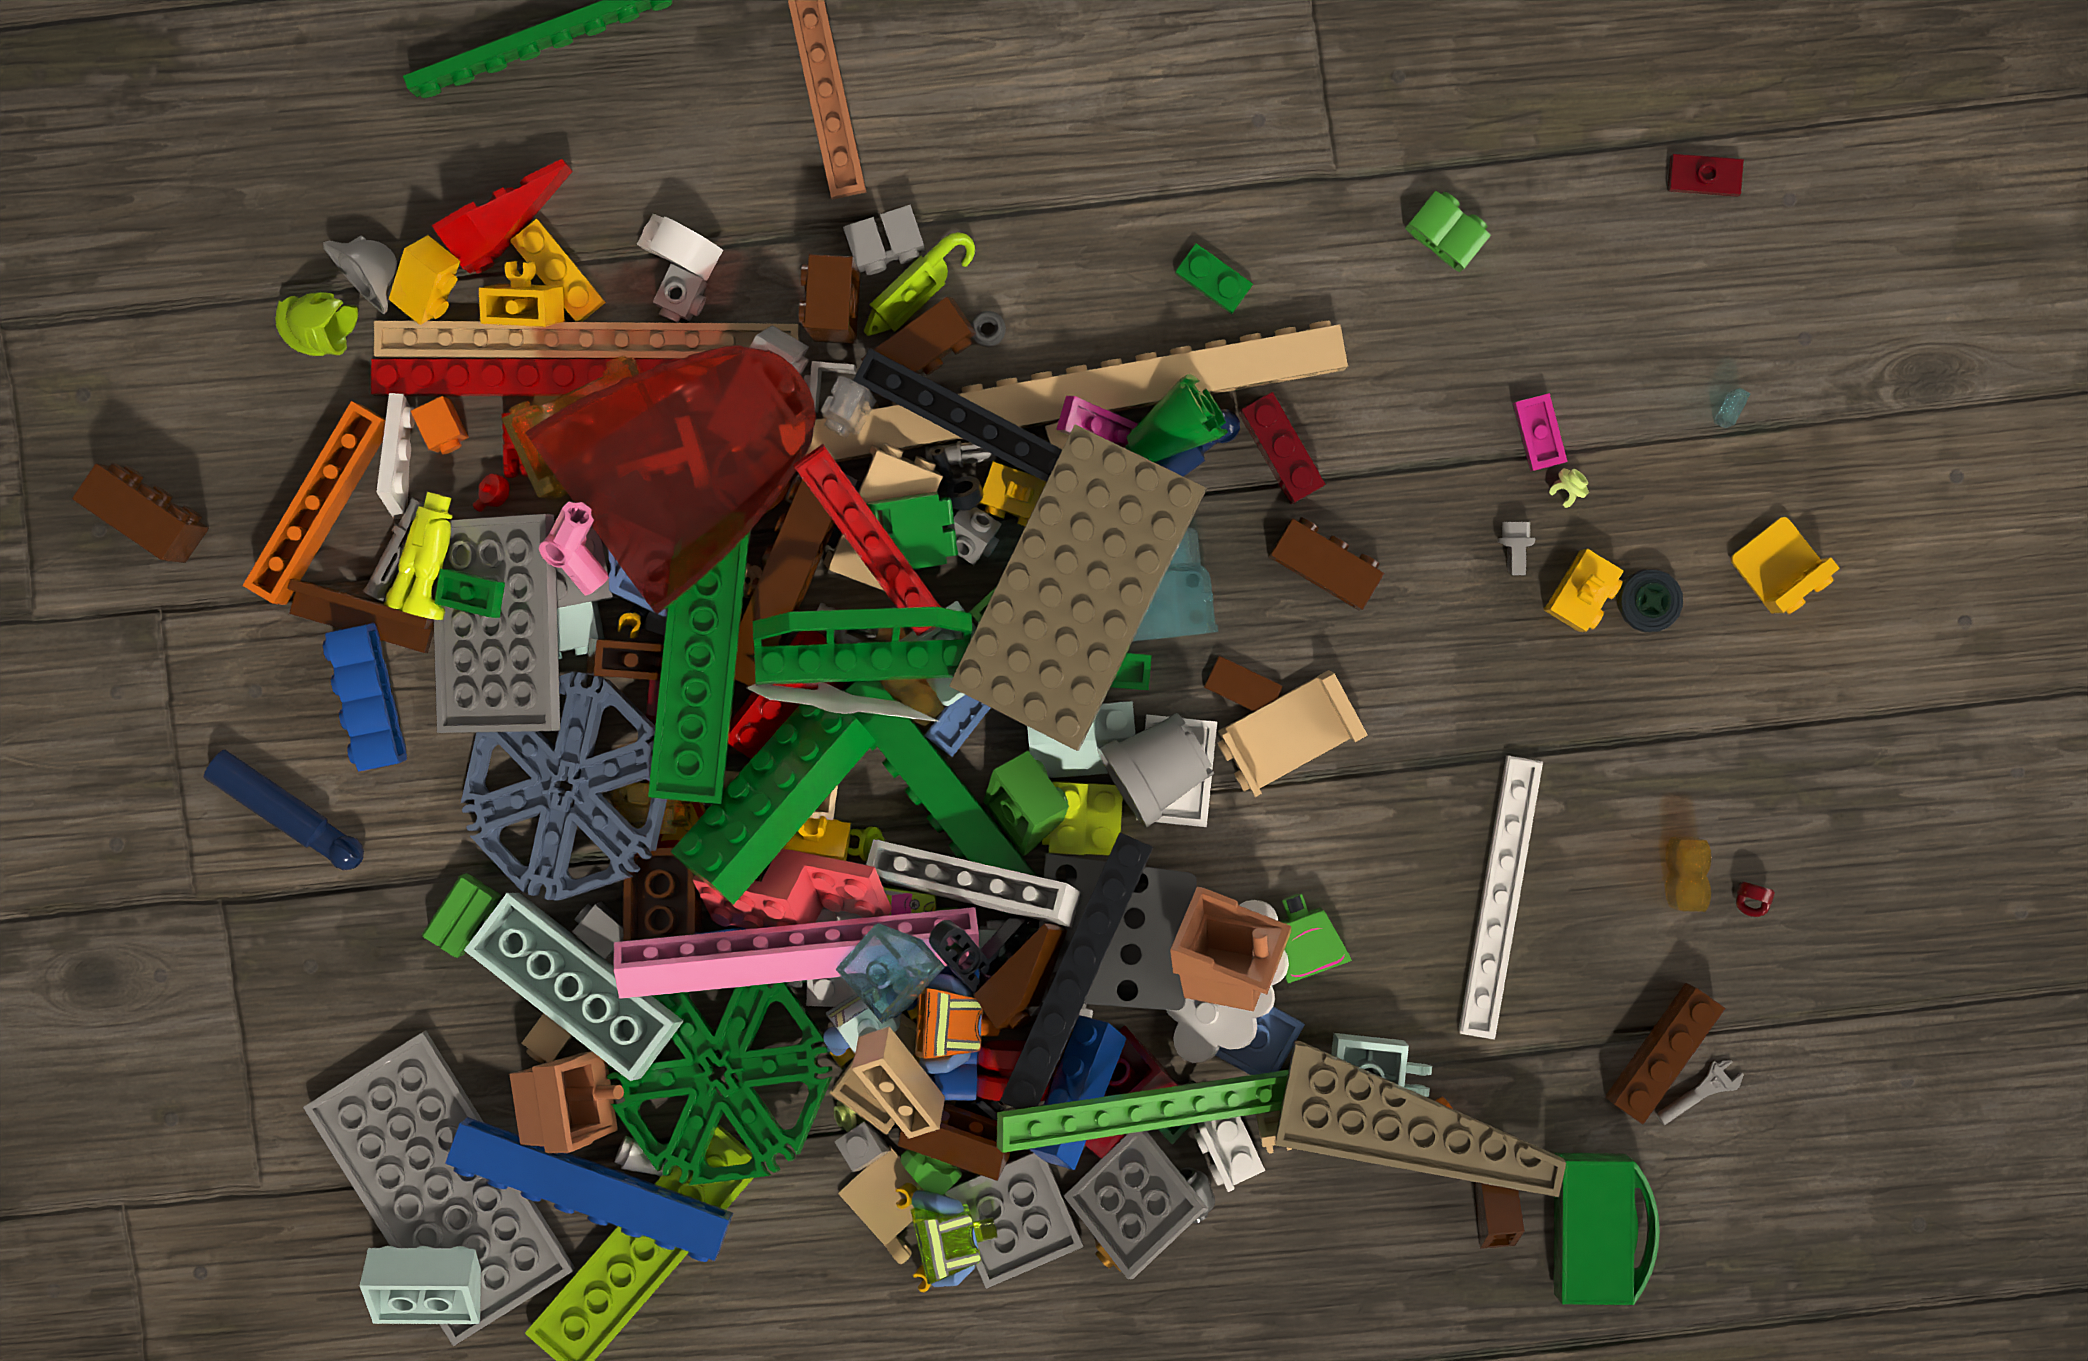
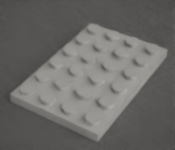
(503, 668)

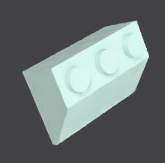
(1111, 723)
(422, 1285)

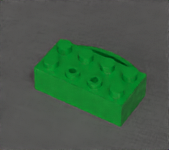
(1600, 1231)

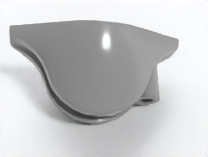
(367, 266)

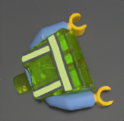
(944, 1236)

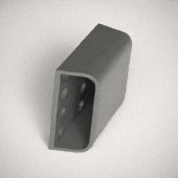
(1138, 961)

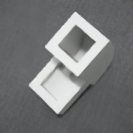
(680, 246)

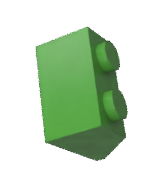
(1025, 801)

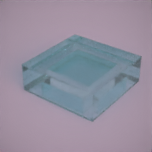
(1731, 408)

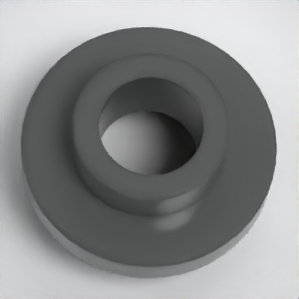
(988, 317)

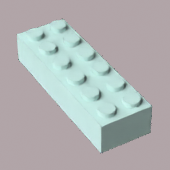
(572, 985)

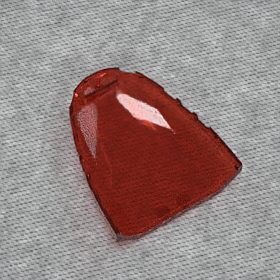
(681, 460)

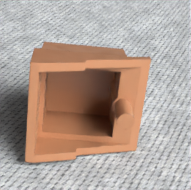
(1226, 951)
(565, 1103)

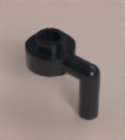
(963, 492)

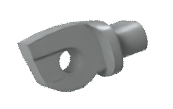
(1517, 537)

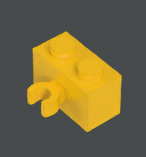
(424, 280)
(520, 301)
(1011, 493)
(1584, 591)
(822, 838)

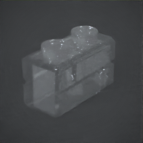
(847, 407)

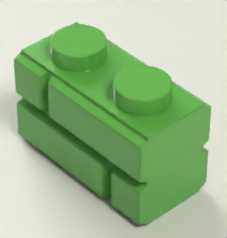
(461, 915)

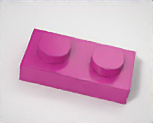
(1540, 432)

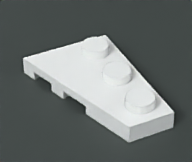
(395, 456)

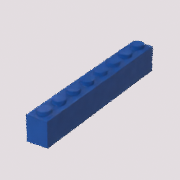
(589, 1189)

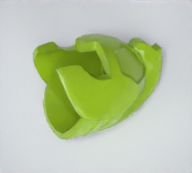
(313, 324)

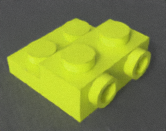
(1090, 821)

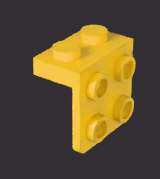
(1782, 567)

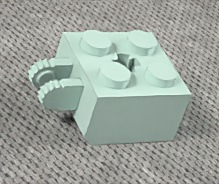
(1384, 1057)

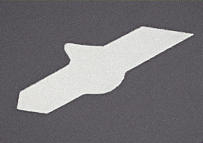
(837, 701)

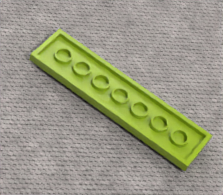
(627, 1270)

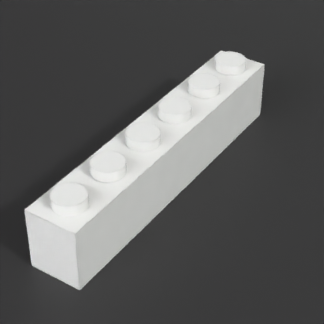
(975, 883)

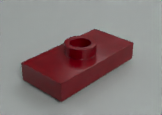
(1705, 175)

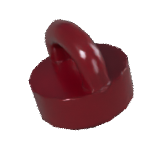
(1754, 892)

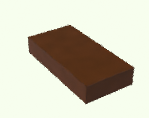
(1241, 685)

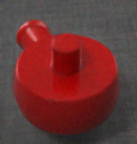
(492, 492)

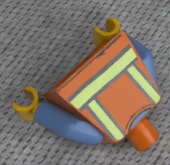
(949, 1025)

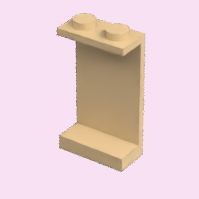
(886, 478)
(1290, 732)

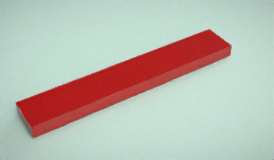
(864, 531)

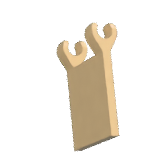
(875, 1199)

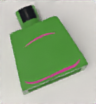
(1312, 942)

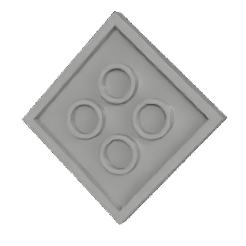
(1135, 1202)
(1027, 1215)

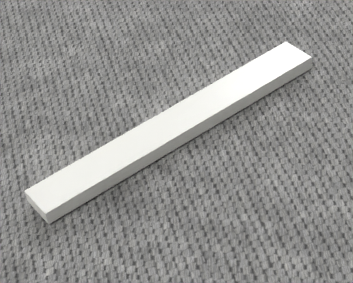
(1500, 897)

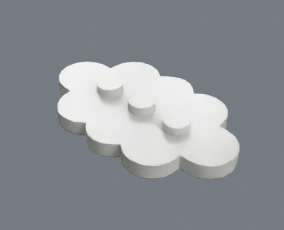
(1208, 1025)

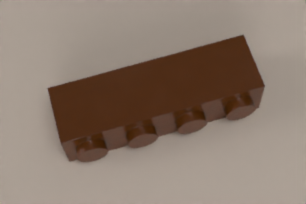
(1665, 1052)

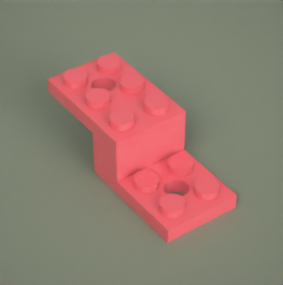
(796, 892)

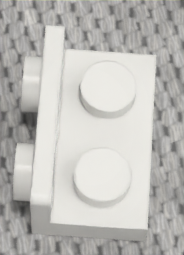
(1230, 1149)

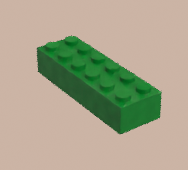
(772, 798)

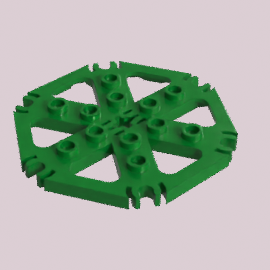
(734, 1098)

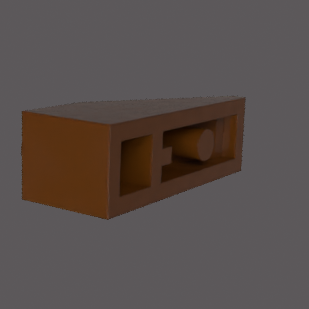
(1021, 982)

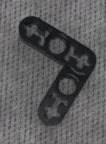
(983, 959)

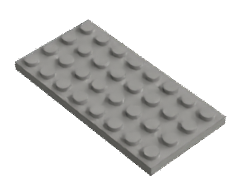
(392, 1142)

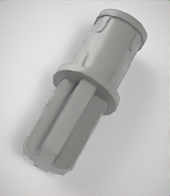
(962, 453)

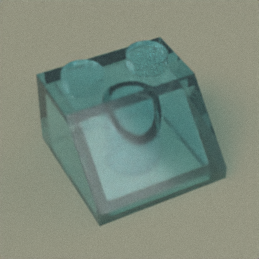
(889, 970)

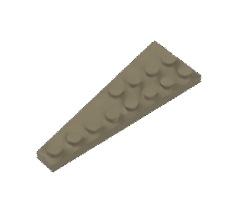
(1366, 1118)

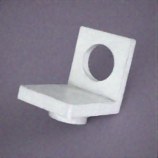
(814, 380)

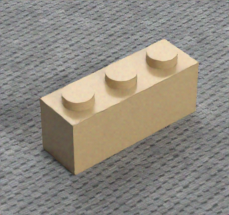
(898, 1082)

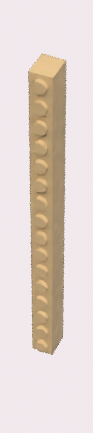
(1111, 387)

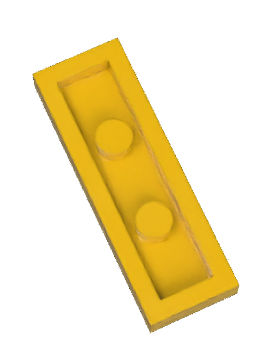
(558, 269)

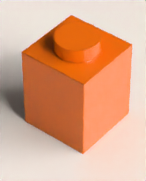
(440, 425)

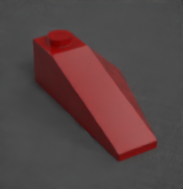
(484, 232)

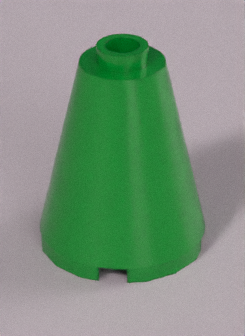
(1178, 423)

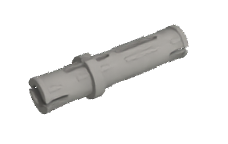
(378, 586)

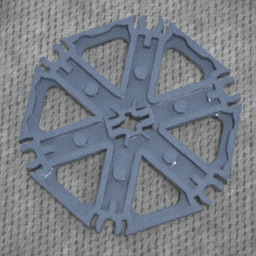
(558, 812)

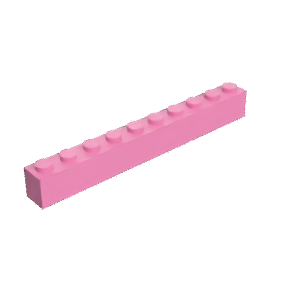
(762, 953)

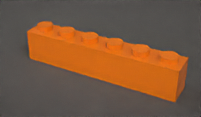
(317, 504)

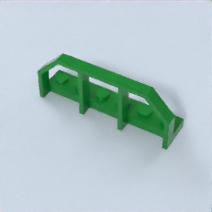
(859, 660)

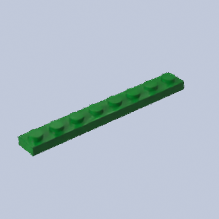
(526, 44)

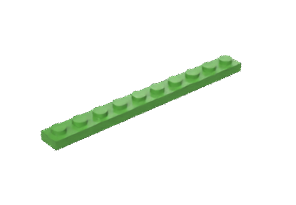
(1139, 1111)

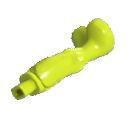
(422, 560)

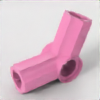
(567, 548)

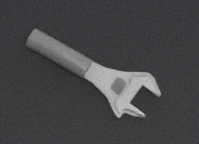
(1714, 1082)

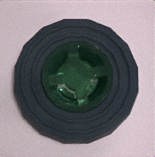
(1660, 592)

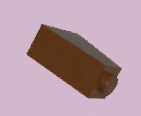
(1498, 1216)

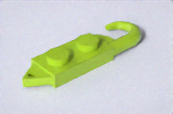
(915, 285)

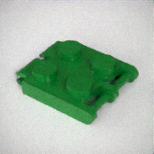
(917, 527)

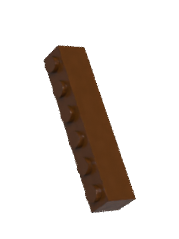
(786, 573)

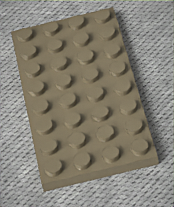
(1077, 587)

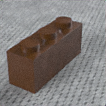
(930, 338)
(1327, 563)
(624, 659)
(962, 1141)

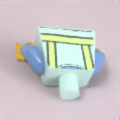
(853, 1020)

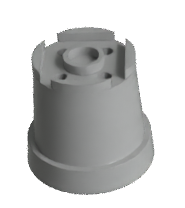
(1156, 767)

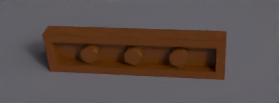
(348, 611)

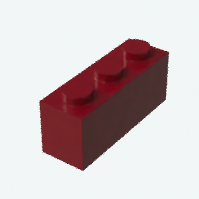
(1281, 448)

